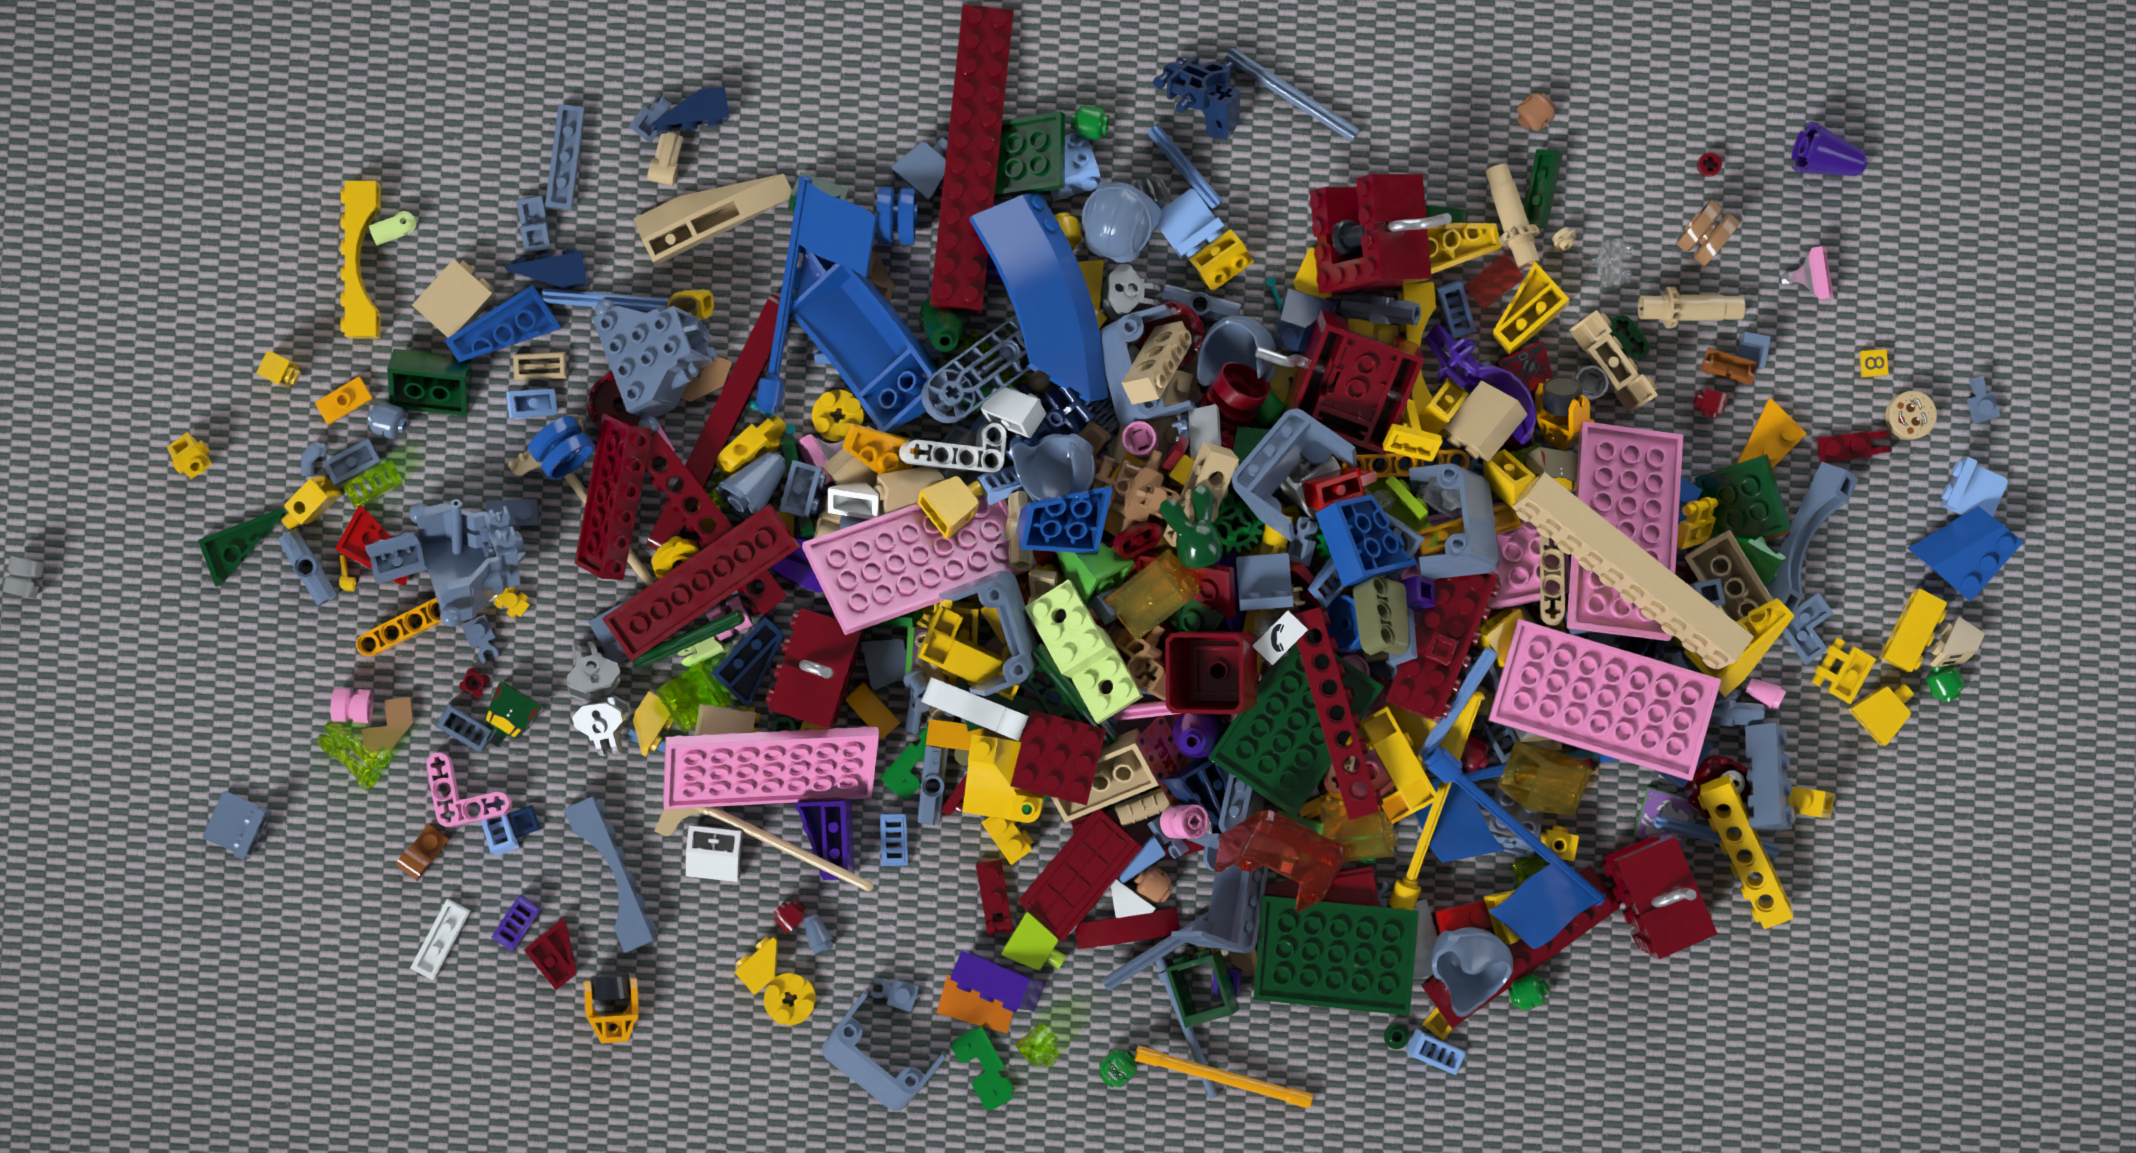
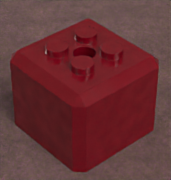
(1190, 675)

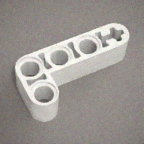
(952, 452)
(974, 708)

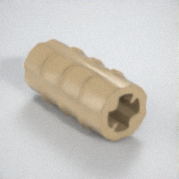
(1141, 807)

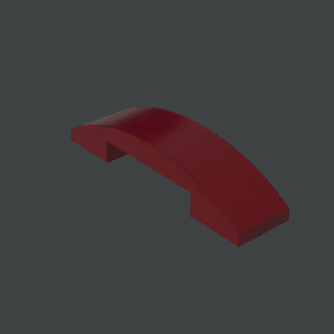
(1127, 929)

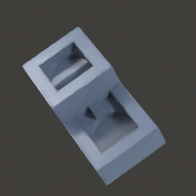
(533, 223)

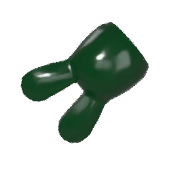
(1197, 539)

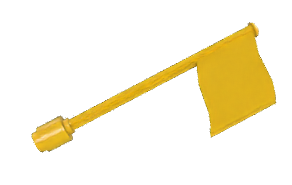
(1406, 890)

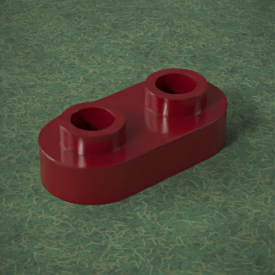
(1135, 540)

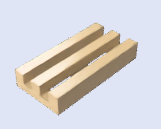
(562, 366)

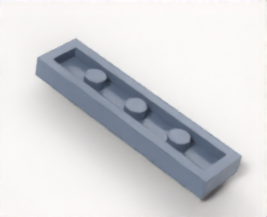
(565, 157)

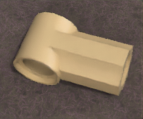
(664, 166)

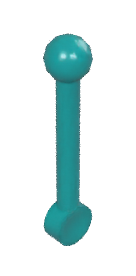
(1270, 282)
(790, 429)

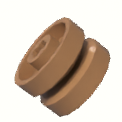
(1705, 230)

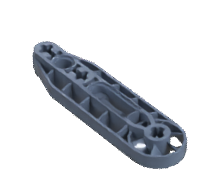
(949, 381)

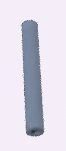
(456, 526)

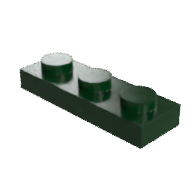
(1542, 187)

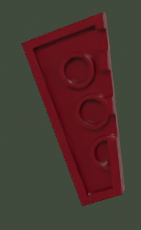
(1214, 581)

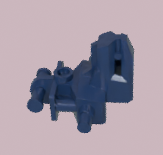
(1204, 89)
(1064, 415)

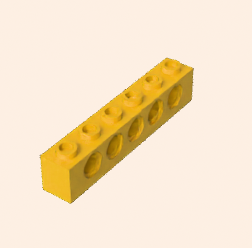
(1725, 792)

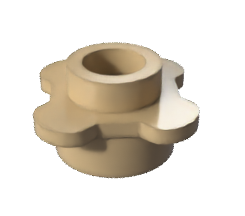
(1564, 239)

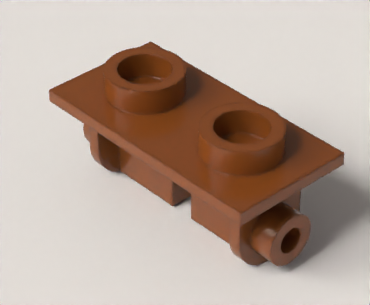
(1729, 366)

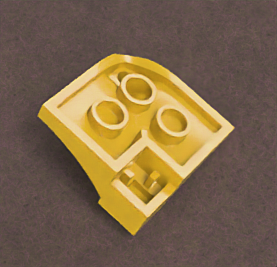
(989, 781)

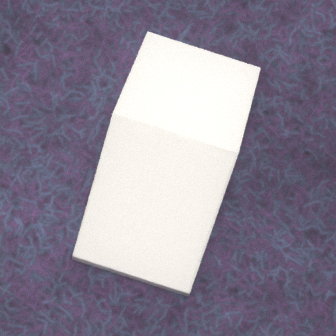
(853, 500)
(1128, 902)

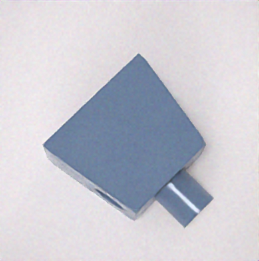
(923, 168)
(885, 661)

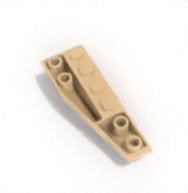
(706, 214)

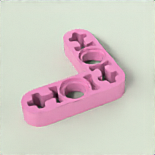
(459, 806)

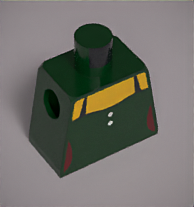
(510, 713)

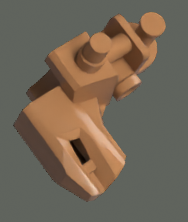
(1135, 489)
(1142, 659)

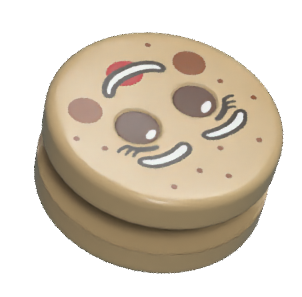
(1910, 415)

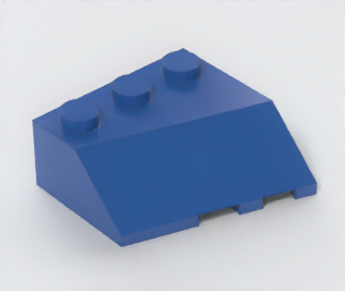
(1065, 522)
(1362, 540)
(1968, 551)

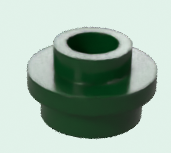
(1396, 1027)

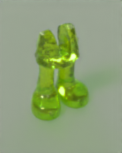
(376, 760)

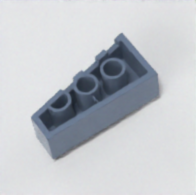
(1768, 778)

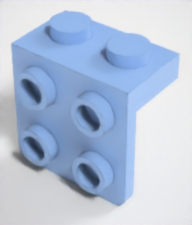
(1080, 168)
(1189, 224)
(1973, 487)

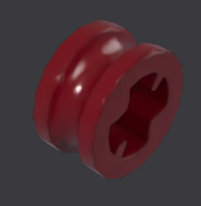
(1703, 169)

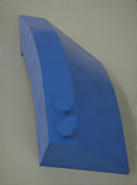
(1046, 293)
(862, 339)

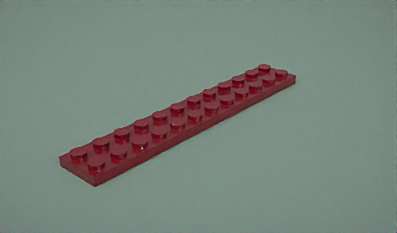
(971, 155)

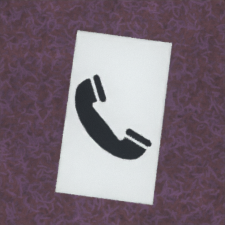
(1280, 637)

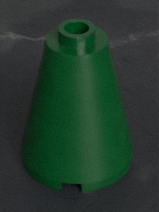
(943, 325)

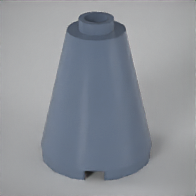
(752, 485)

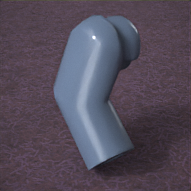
(308, 457)

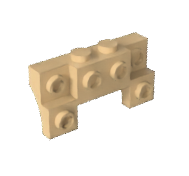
(1606, 353)

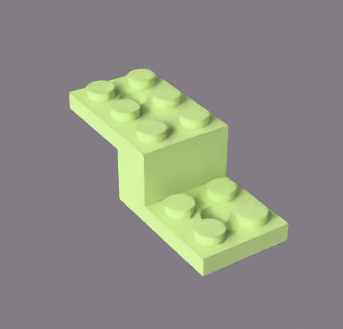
(1083, 651)

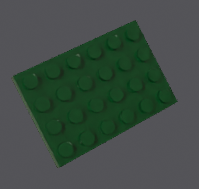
(1281, 740)
(1336, 955)

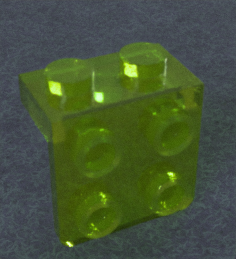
(687, 692)

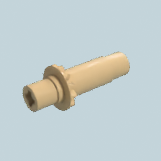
(1516, 228)
(1675, 307)

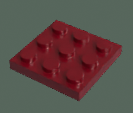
(1058, 757)

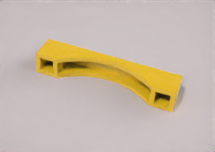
(361, 206)
(1425, 295)

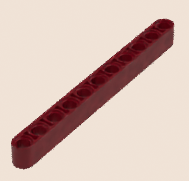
(722, 419)

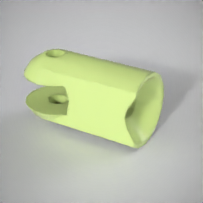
(393, 227)
(703, 651)

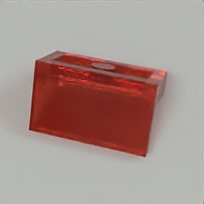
(1494, 281)

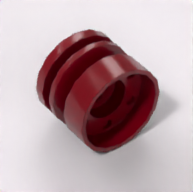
(1236, 394)

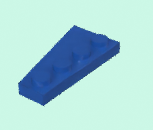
(510, 323)

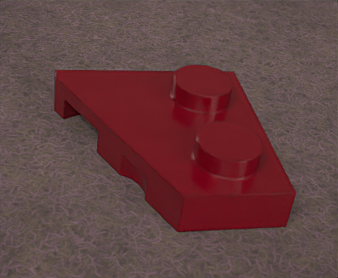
(554, 955)

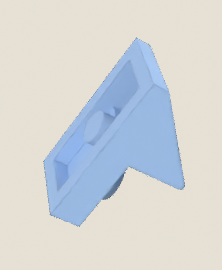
(531, 403)

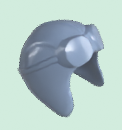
(1119, 221)
(1235, 341)
(1055, 466)
(1471, 966)

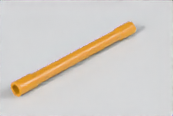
(1289, 1095)

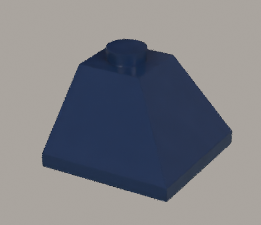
(1298, 319)

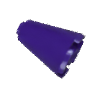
(1826, 153)
(1204, 727)

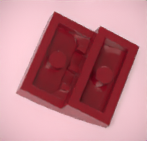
(1302, 577)

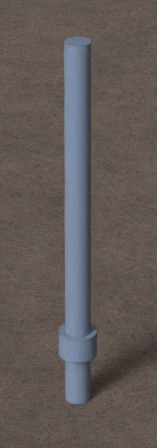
(1188, 1032)

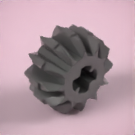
(1154, 188)

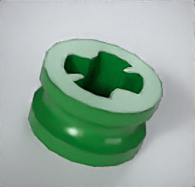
(784, 719)

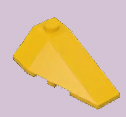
(1460, 242)
(1765, 625)

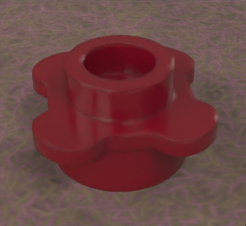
(476, 690)

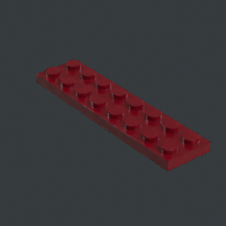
(701, 582)
(1528, 959)

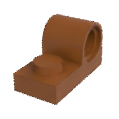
(422, 852)

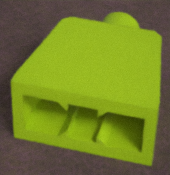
(1033, 945)

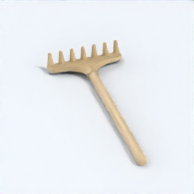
(526, 463)
(672, 817)

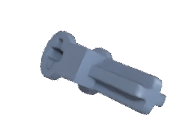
(915, 688)

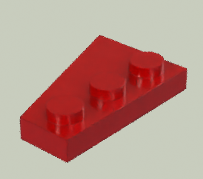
(360, 532)

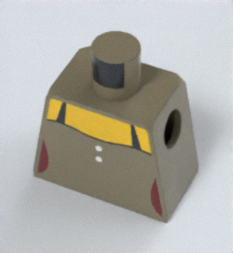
(1556, 463)

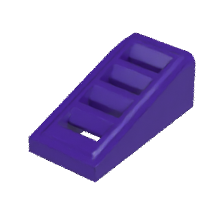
(529, 906)

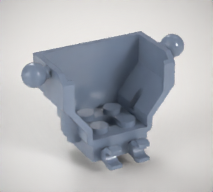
(652, 355)
(481, 571)

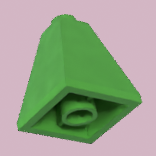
(1094, 572)

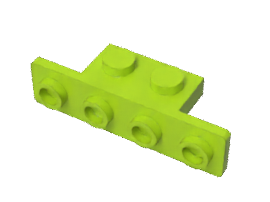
(1405, 507)

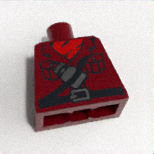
(1530, 366)

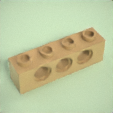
(1156, 362)
(1209, 460)

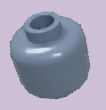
(387, 420)

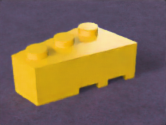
(1530, 310)

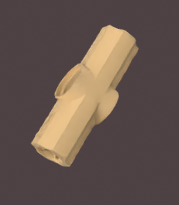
(1018, 558)

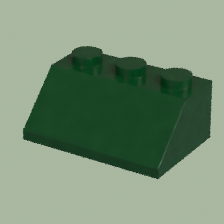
(429, 382)

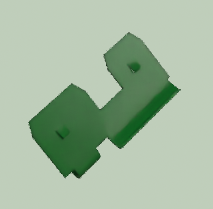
(900, 769)
(989, 1086)

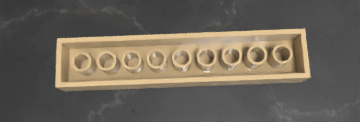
(1632, 572)

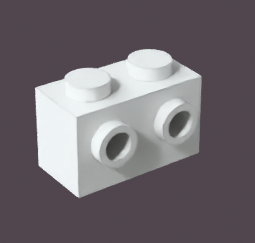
(1014, 411)

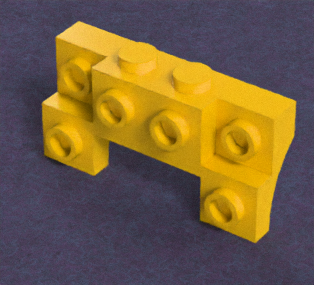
(960, 656)
(1400, 764)

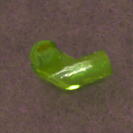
(719, 477)

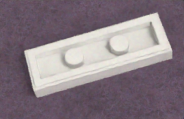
(440, 939)

